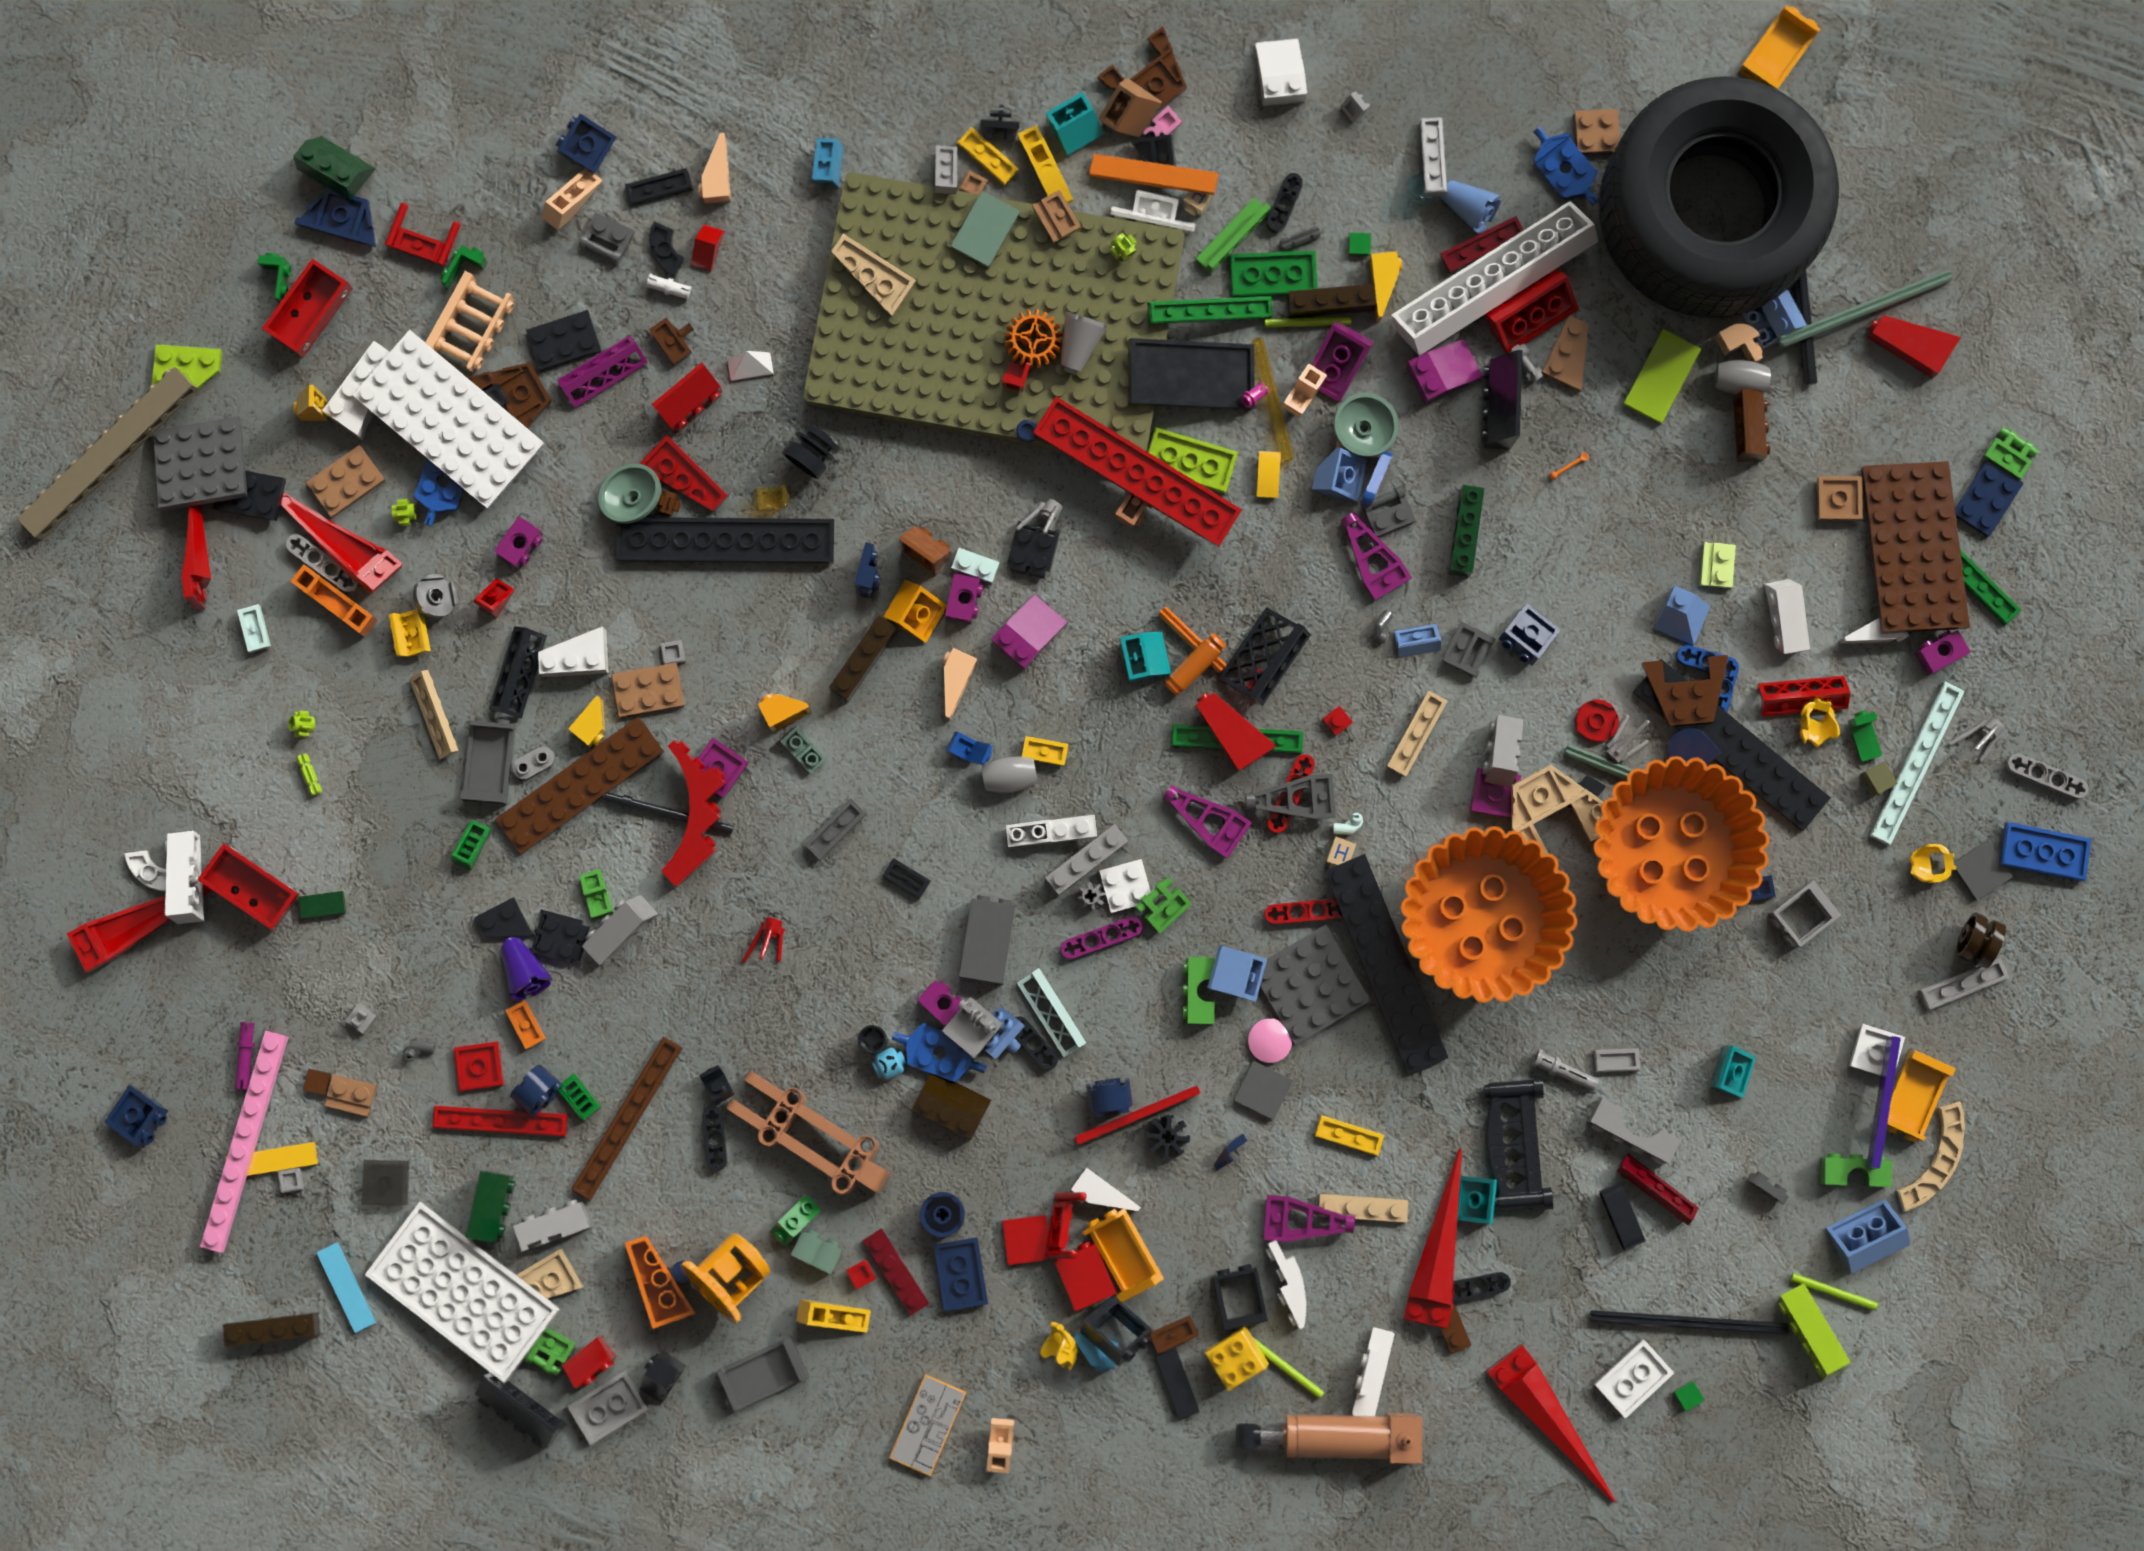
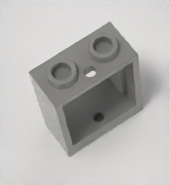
(1820, 901)

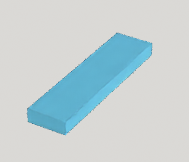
(346, 1287)

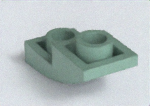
(802, 750)

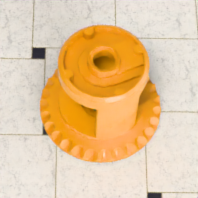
(725, 1267)

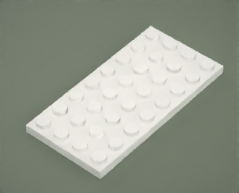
(448, 419)
(462, 1292)

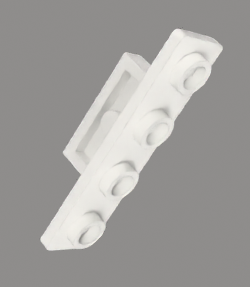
(1154, 209)
(1373, 1372)

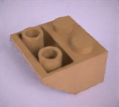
(1130, 109)

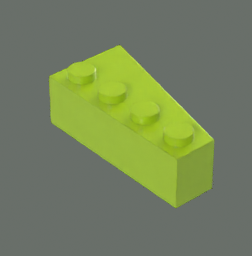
(1813, 1332)

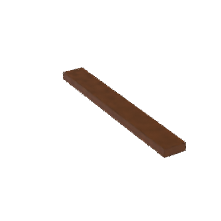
(626, 1118)

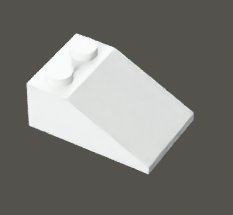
(1281, 72)

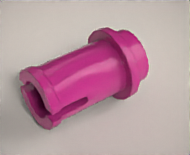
(1250, 398)

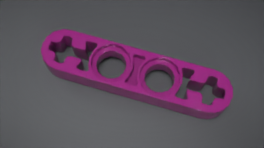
(1101, 937)

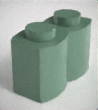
(817, 1251)

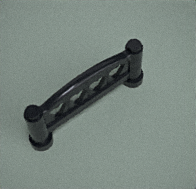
(1521, 1096)

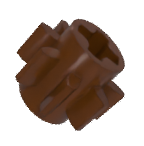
(668, 503)

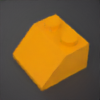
(915, 610)
(782, 710)

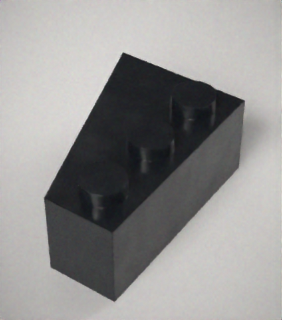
(661, 1375)

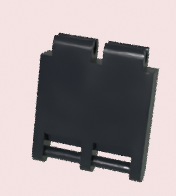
(1033, 550)
(559, 937)

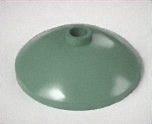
(1373, 414)
(623, 487)

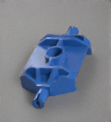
(1561, 150)
(435, 497)
(920, 1053)

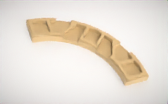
(1944, 1162)

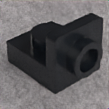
(717, 1084)

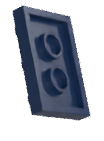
(1987, 498)
(960, 1274)

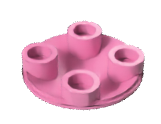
(1269, 1041)

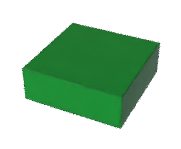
(1359, 244)
(1689, 1396)

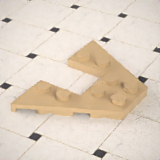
(1546, 793)

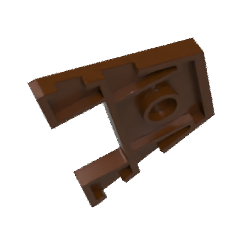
(1159, 78)
(523, 389)
(1689, 700)

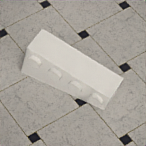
(343, 406)
(183, 868)

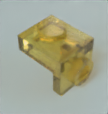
(771, 498)

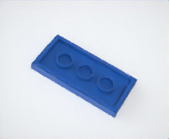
(2045, 851)

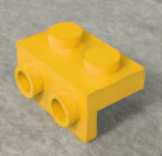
(409, 633)

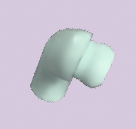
(1350, 826)

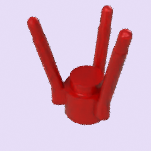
(771, 929)

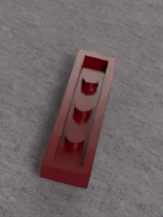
(1480, 245)
(1657, 1189)
(896, 1271)

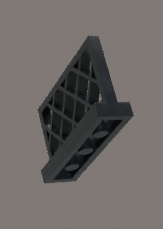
(1280, 661)

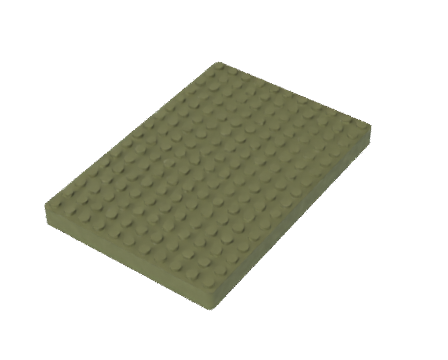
(946, 343)

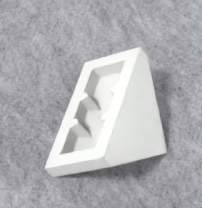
(750, 365)

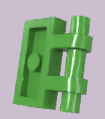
(2008, 458)
(1167, 909)
(554, 1345)

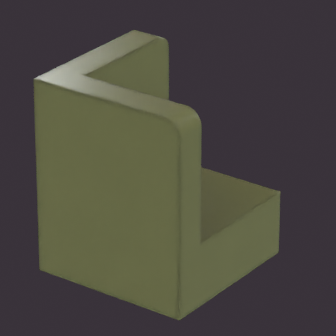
(1879, 778)

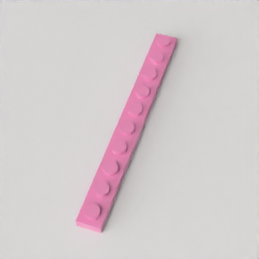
(244, 1142)

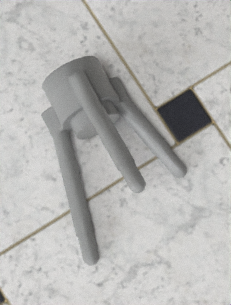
(1050, 513)
(1991, 731)
(1618, 750)

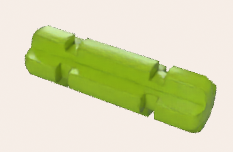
(308, 774)

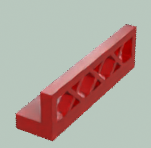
(1789, 702)

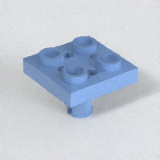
(1005, 1035)

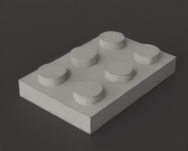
(608, 1407)

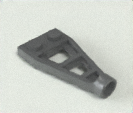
(1321, 792)

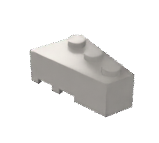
(1503, 750)
(618, 928)
(552, 1225)

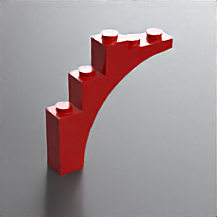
(702, 786)

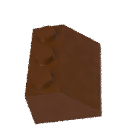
(1750, 426)

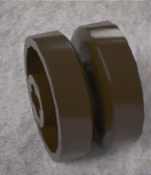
(1980, 940)

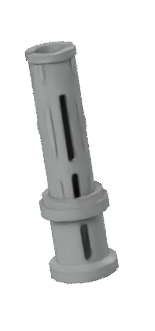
(1556, 1067)

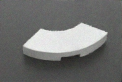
(146, 870)

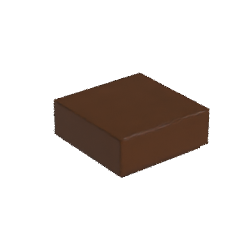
(317, 1081)

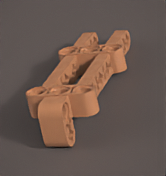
(868, 1174)

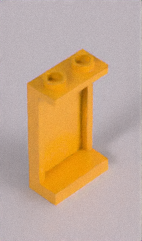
(1780, 48)
(1916, 1095)
(1124, 1253)

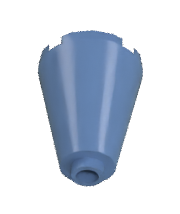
(1472, 204)

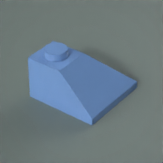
(1340, 475)
(1682, 615)

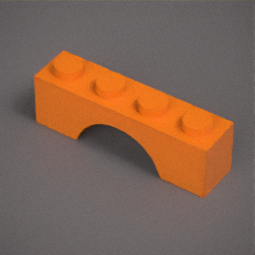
(334, 600)

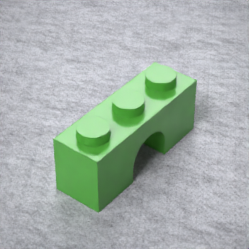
(1197, 1010)
(1835, 1170)

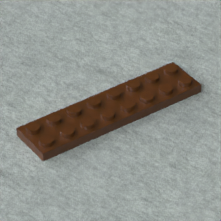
(579, 785)

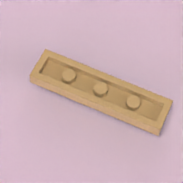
(433, 714)
(1417, 733)
(1366, 1207)

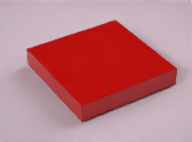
(478, 1066)
(1026, 1239)

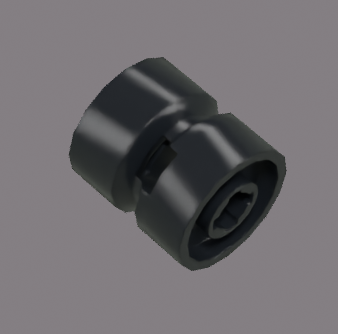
(872, 1039)

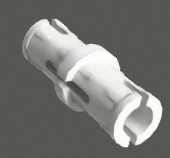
(668, 286)

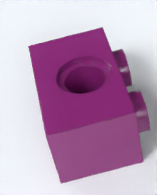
(519, 530)
(963, 612)
(1953, 645)
(930, 999)

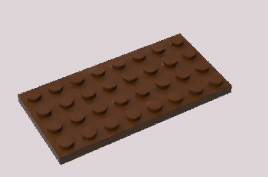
(1915, 547)

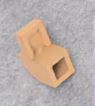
(1741, 337)
(1304, 390)
(1000, 1445)

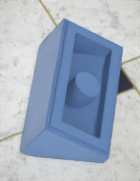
(1417, 640)

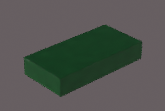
(322, 904)

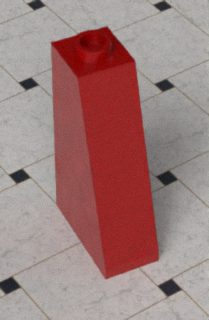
(1913, 343)
(1234, 734)

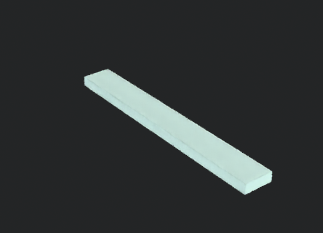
(1916, 763)

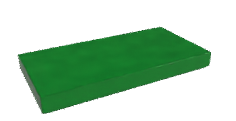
(1272, 273)

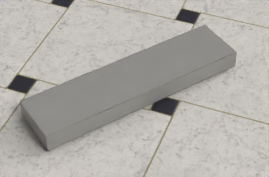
(1433, 156)
(1963, 984)

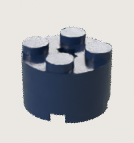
(536, 1090)
(1109, 1096)
(933, 1205)

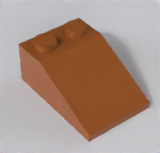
(924, 549)

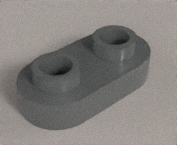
(1776, 1192)

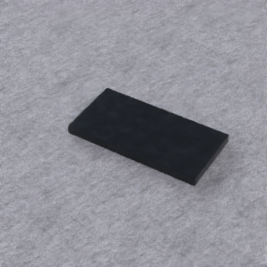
(1190, 373)

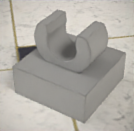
(1354, 106)
(361, 1018)

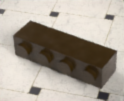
(1331, 301)
(863, 658)
(271, 1329)

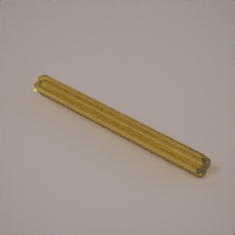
(1273, 400)

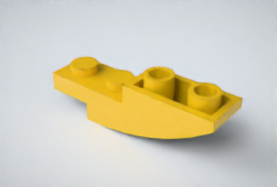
(1044, 162)

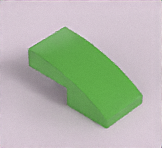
(596, 894)

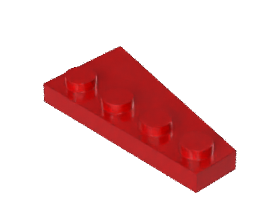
(683, 474)

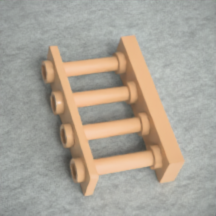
(458, 305)

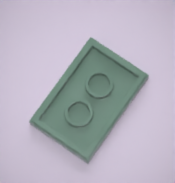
(985, 229)

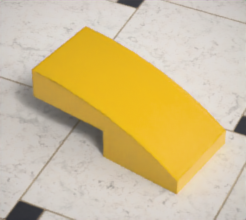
(1268, 474)

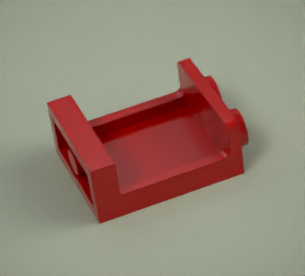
(1085, 1277)

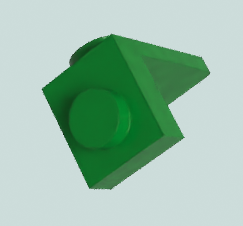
(459, 256)
(274, 262)
(1864, 735)
(794, 1220)

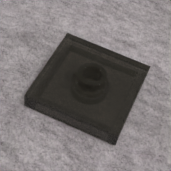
(385, 1182)

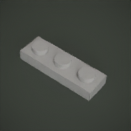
(946, 170)

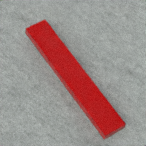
(1138, 1114)
(499, 1121)

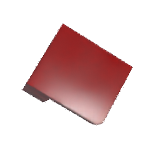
(1016, 376)

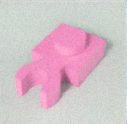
(1165, 122)

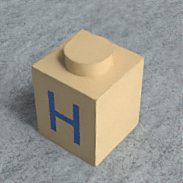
(1196, 203)
(1339, 852)

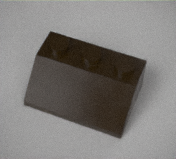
(951, 1105)

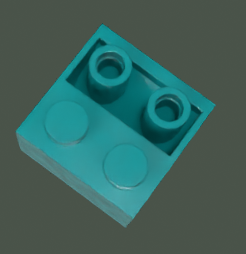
(1074, 123)
(1144, 656)

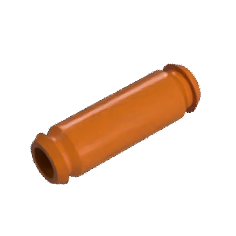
(1195, 664)

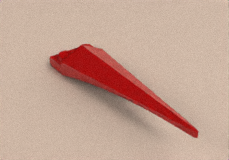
(355, 555)
(196, 566)
(114, 934)
(1433, 1284)
(1529, 1390)

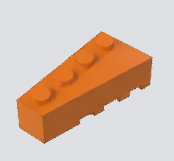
(658, 1288)

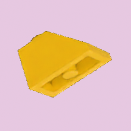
(590, 723)

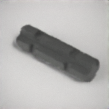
(1300, 238)

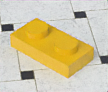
(1045, 750)

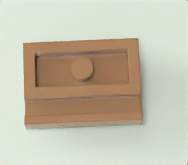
(1056, 216)
(350, 1095)

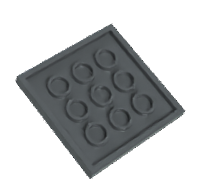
(200, 463)
(1311, 985)

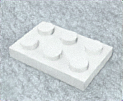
(1634, 1378)

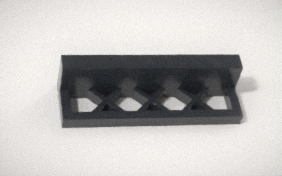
(512, 667)

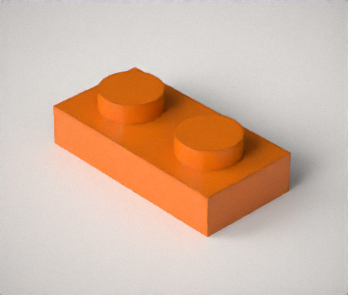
(525, 1024)

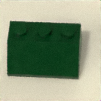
(332, 166)
(490, 1206)

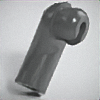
(1380, 625)
(416, 1048)

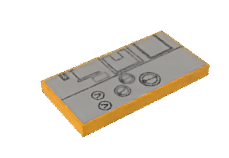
(927, 1425)

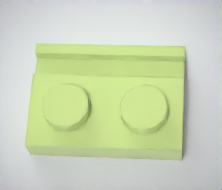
(1717, 565)

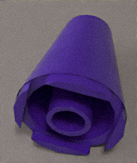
(523, 970)

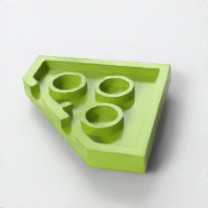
(194, 362)

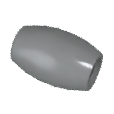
(1741, 374)
(1009, 774)

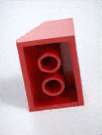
(687, 398)

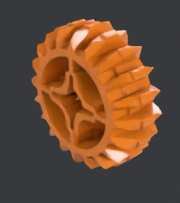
(1025, 338)

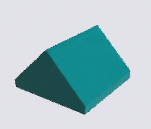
(1733, 1071)
(1476, 1199)

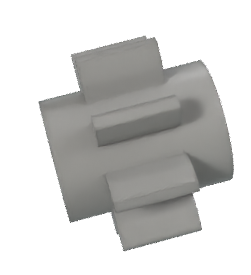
(1088, 891)

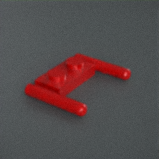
(418, 244)
(1059, 1225)

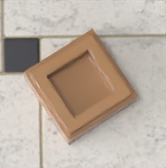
(973, 183)

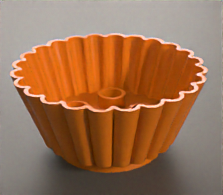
(1681, 843)
(1489, 914)

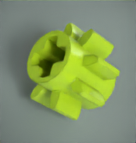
(1123, 246)
(404, 512)
(301, 724)

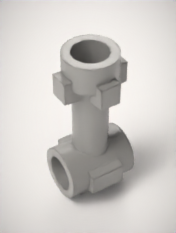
(1533, 374)

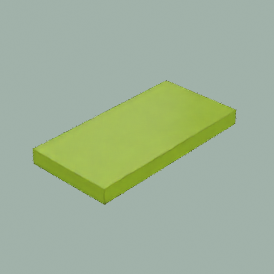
(1662, 376)
(1198, 460)

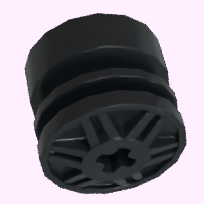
(811, 450)

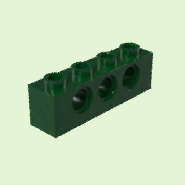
(1466, 530)

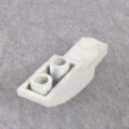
(1051, 831)
(1293, 1291)

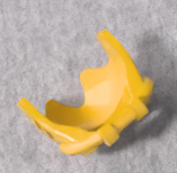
(1815, 730)
(1922, 864)
(1060, 1345)

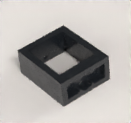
(1130, 1320)
(1244, 1320)

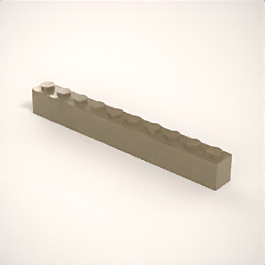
(107, 453)

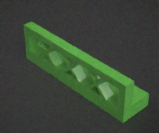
(1233, 235)

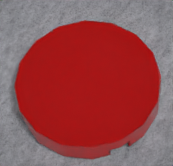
(1596, 721)

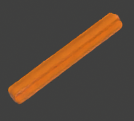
(1187, 635)

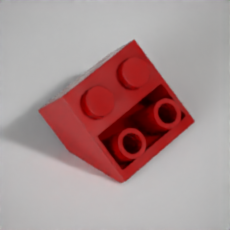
(588, 1361)

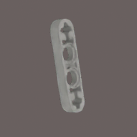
(322, 564)
(2046, 777)

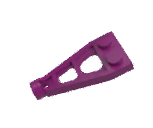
(1387, 579)
(1230, 833)
(1277, 1220)

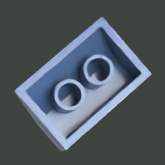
(1868, 1235)

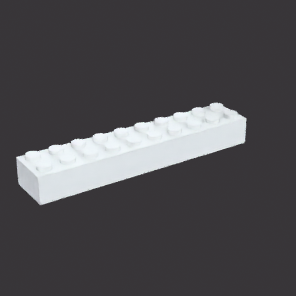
(1495, 278)

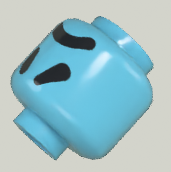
(889, 1063)

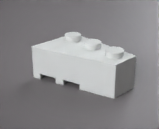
(1788, 616)
(576, 656)

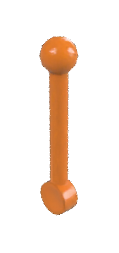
(1583, 457)

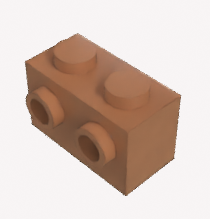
(1131, 512)

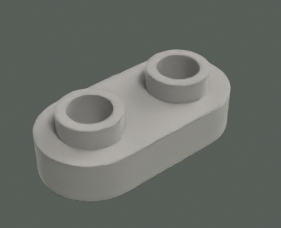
(533, 763)

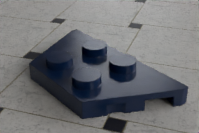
(340, 217)

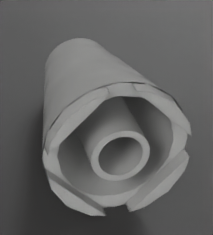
(1079, 341)

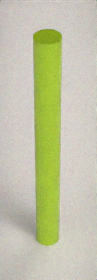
(1303, 322)
(1834, 1291)
(1290, 1371)

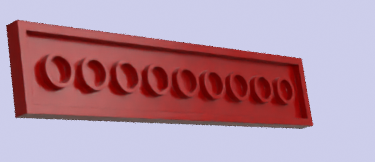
(1137, 471)

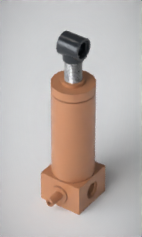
(1341, 1437)

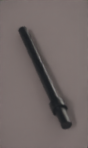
(627, 801)

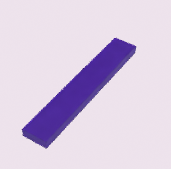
(1883, 1102)

